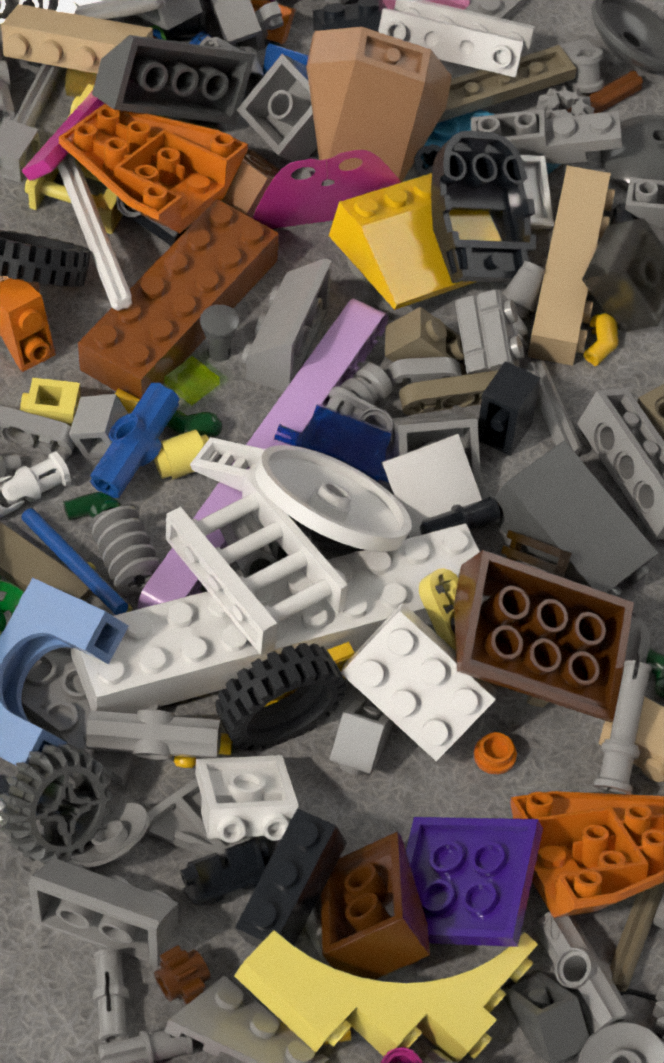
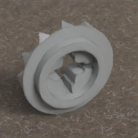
(554, 98)

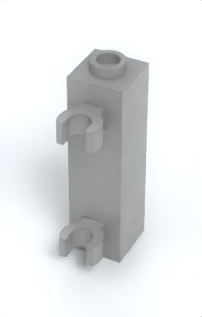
(242, 25)

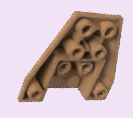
(374, 96)

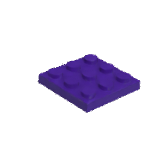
(474, 877)

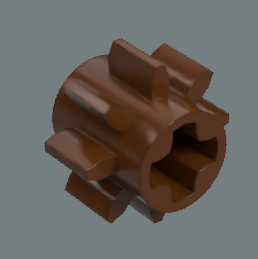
(182, 974)

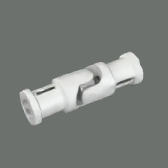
(27, 484)

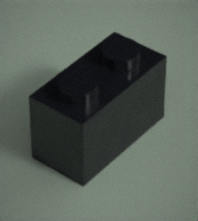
(507, 408)

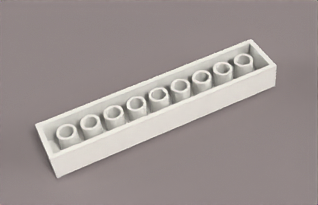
(196, 648)

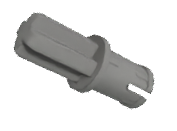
(145, 1048)

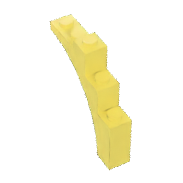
(326, 1002)

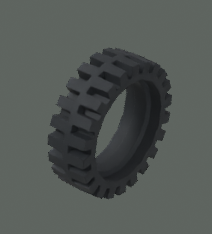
(42, 259)
(304, 668)

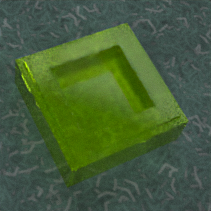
(192, 380)

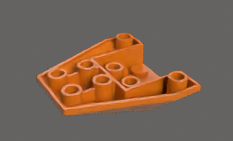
(156, 162)
(594, 847)

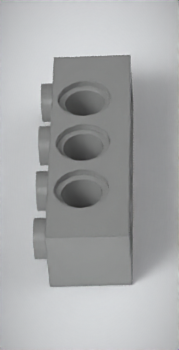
(629, 451)

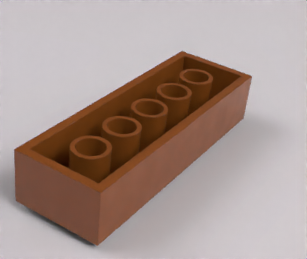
(205, 267)

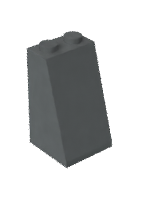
(570, 509)

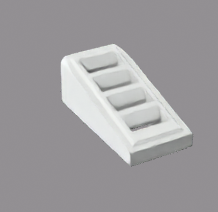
(232, 476)

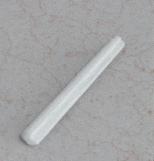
(95, 233)

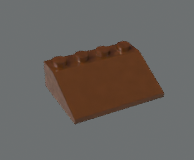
(541, 634)

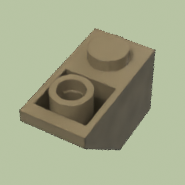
(422, 336)

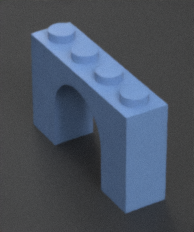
(40, 624)

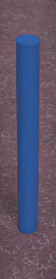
(74, 562)

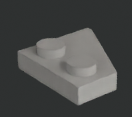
(181, 824)

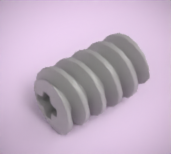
(124, 549)

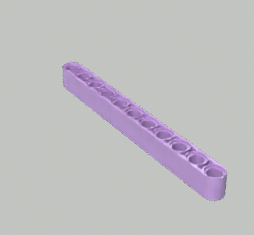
(327, 367)

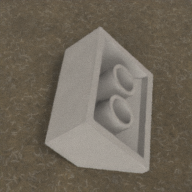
(289, 326)
(103, 910)

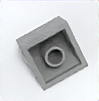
(418, 431)

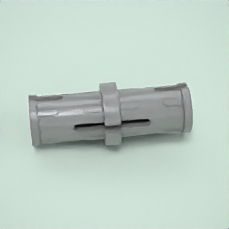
(110, 995)

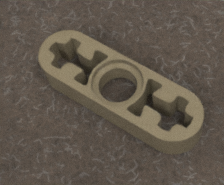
(444, 393)

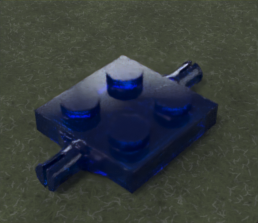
(344, 439)

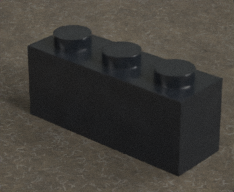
(292, 880)

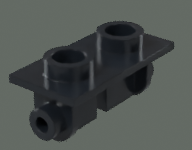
(209, 881)

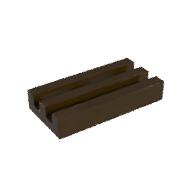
(513, 552)

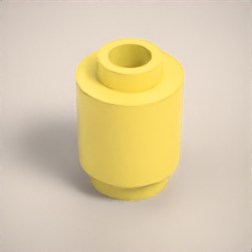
(178, 454)

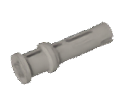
(621, 748)

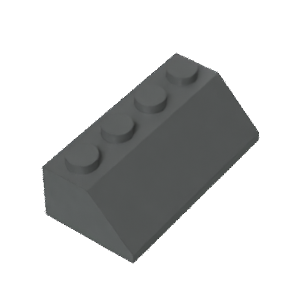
(174, 79)

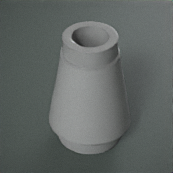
(525, 288)

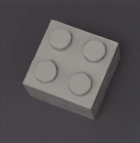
(283, 110)

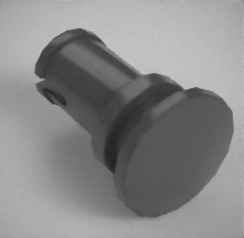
(219, 327)

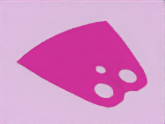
(307, 201)

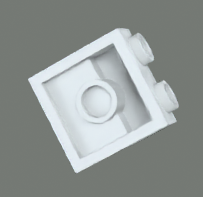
(245, 797)

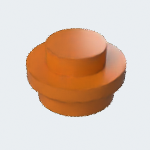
(495, 753)

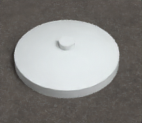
(332, 498)

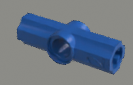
(134, 440)

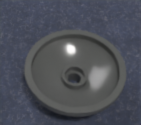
(631, 32)
(640, 152)

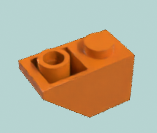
(24, 324)

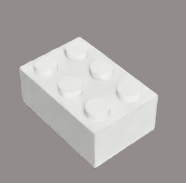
(417, 683)

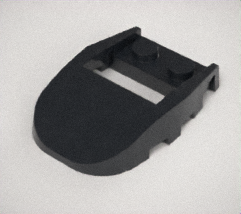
(481, 175)

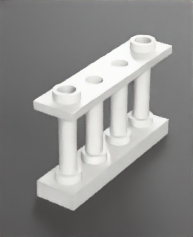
(460, 35)
(237, 593)

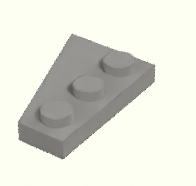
(241, 1027)

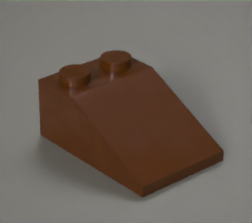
(373, 912)

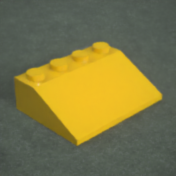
(394, 241)

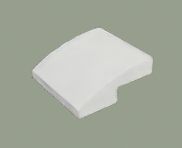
(432, 480)

